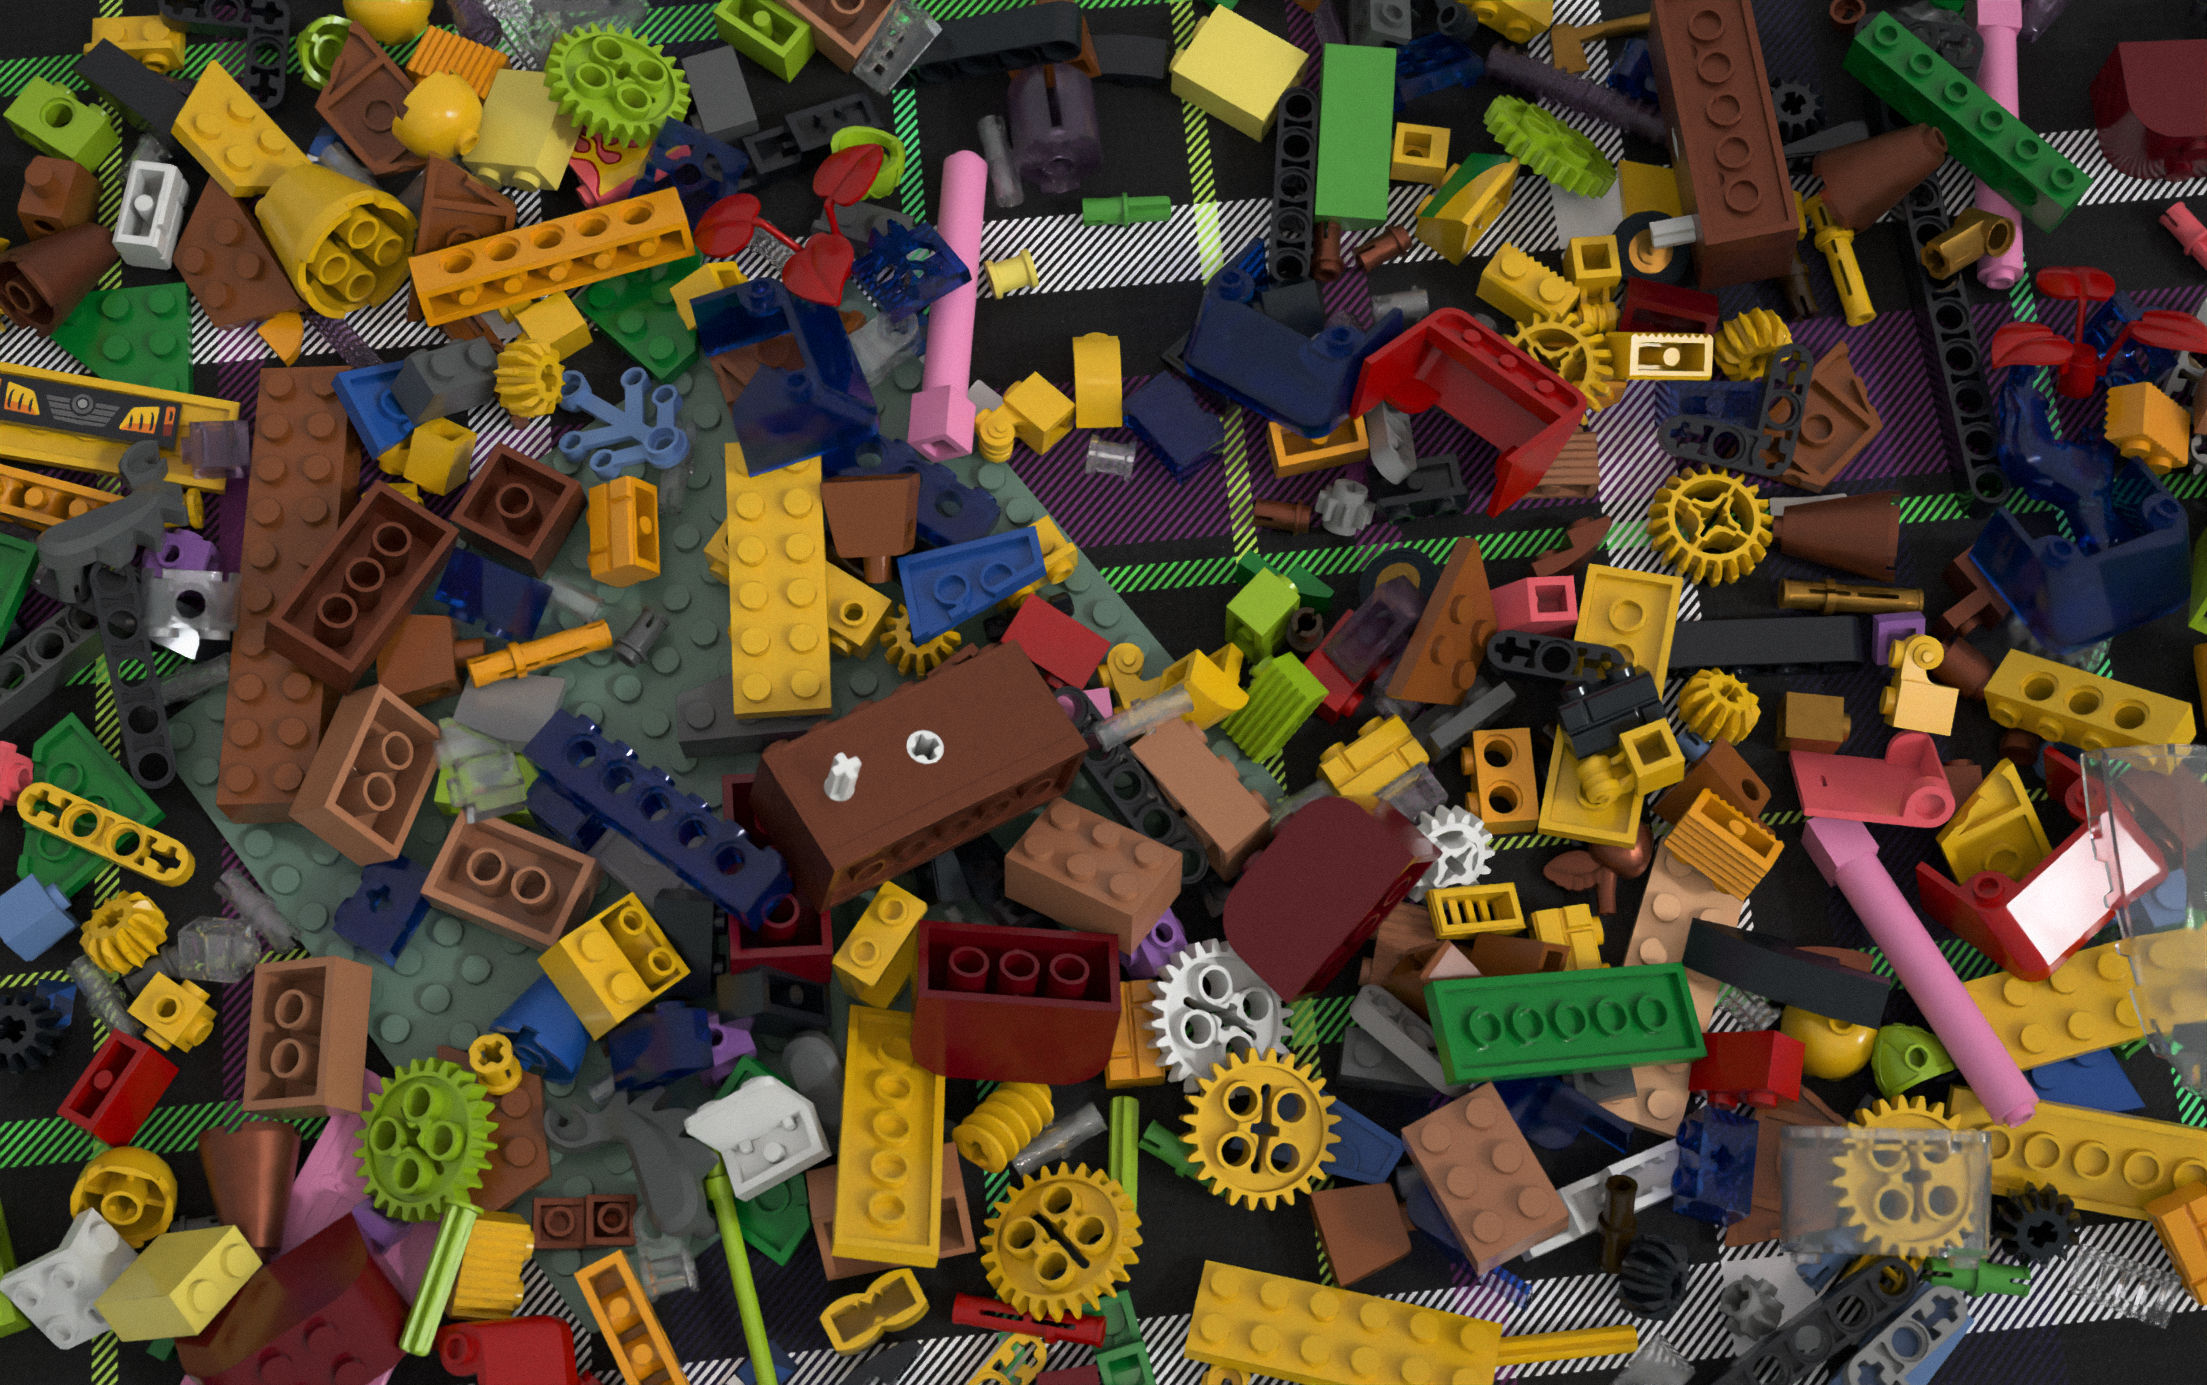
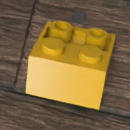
(613, 965)

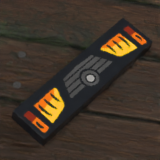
(88, 412)

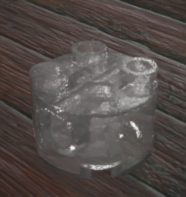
(220, 599)

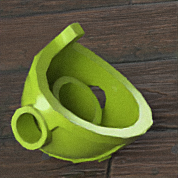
(320, 46)
(891, 166)
(1907, 1057)

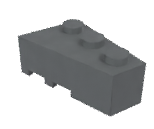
(710, 728)

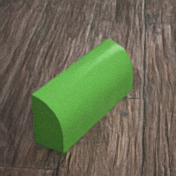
(1354, 136)

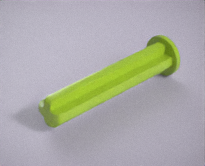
(1124, 1144)
(439, 1276)

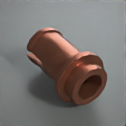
(1382, 248)
(1326, 262)
(1282, 515)

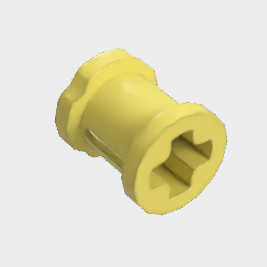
(1011, 274)

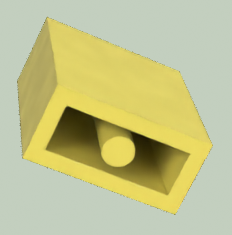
(1237, 71)
(522, 135)
(178, 1284)

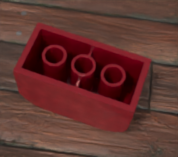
(2154, 109)
(1323, 890)
(794, 934)
(1013, 1002)
(308, 1318)

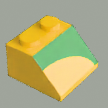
(1466, 204)

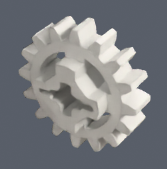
(1463, 846)

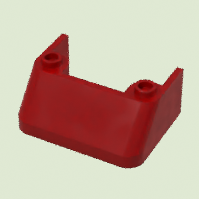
(1482, 384)
(2046, 915)
(510, 1350)

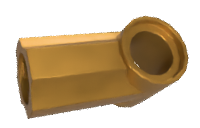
(1971, 237)

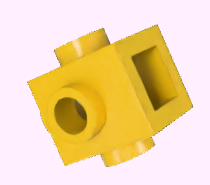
(174, 1013)

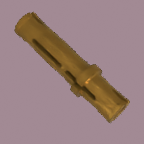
(1830, 597)

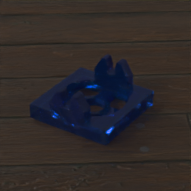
(1463, 68)
(677, 133)
(915, 291)
(2098, 332)

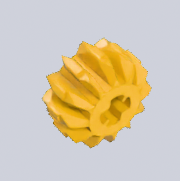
(1747, 342)
(529, 378)
(904, 652)
(1718, 706)
(124, 932)

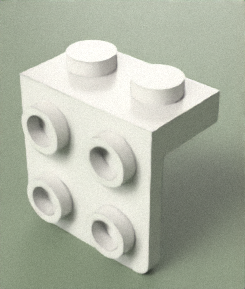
(762, 1134)
(64, 1284)

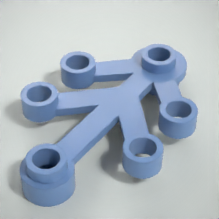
(659, 446)

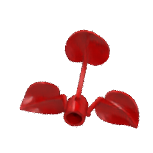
(826, 261)
(2078, 362)

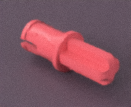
(2187, 231)

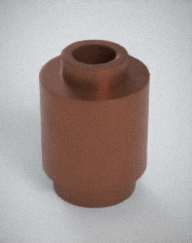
(1964, 669)

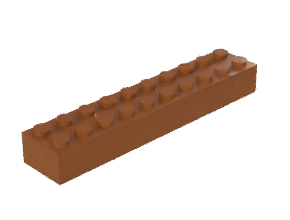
(296, 501)

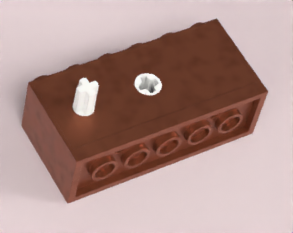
(1721, 143)
(915, 773)

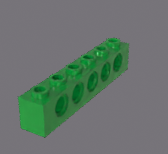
(1975, 126)

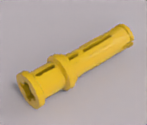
(1842, 262)

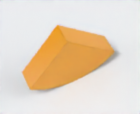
(284, 335)

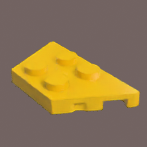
(233, 135)
(1995, 830)

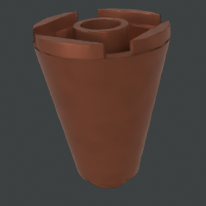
(1877, 172)
(53, 275)
(1844, 533)
(252, 1179)

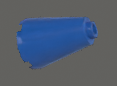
(544, 1032)

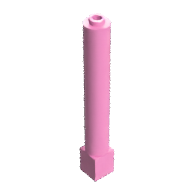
(1998, 25)
(942, 413)
(1849, 859)

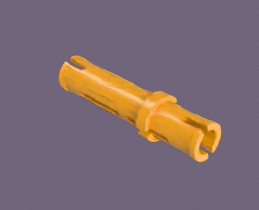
(535, 654)

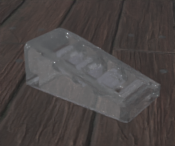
(893, 26)
(2149, 1275)

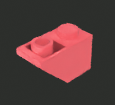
(1537, 606)

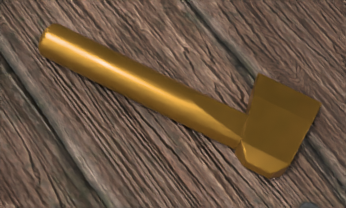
(1567, 39)

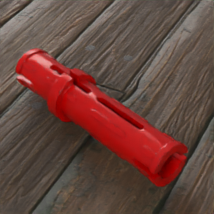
(971, 1311)

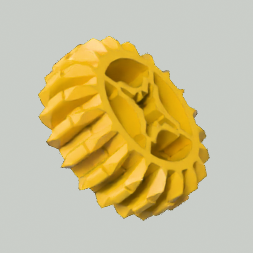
(1567, 361)
(1726, 534)

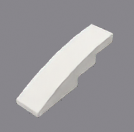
(1586, 1197)

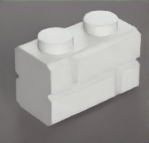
(151, 215)

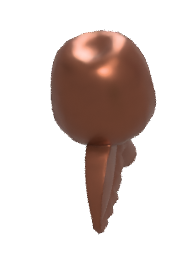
(1600, 868)

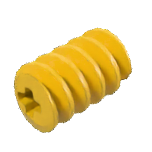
(1004, 1124)

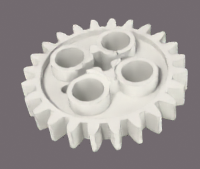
(1230, 983)

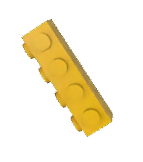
(853, 607)

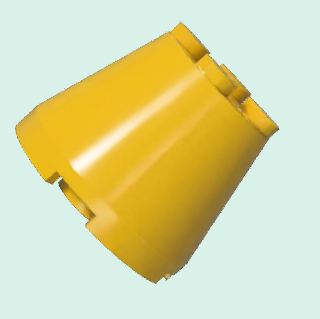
(337, 238)

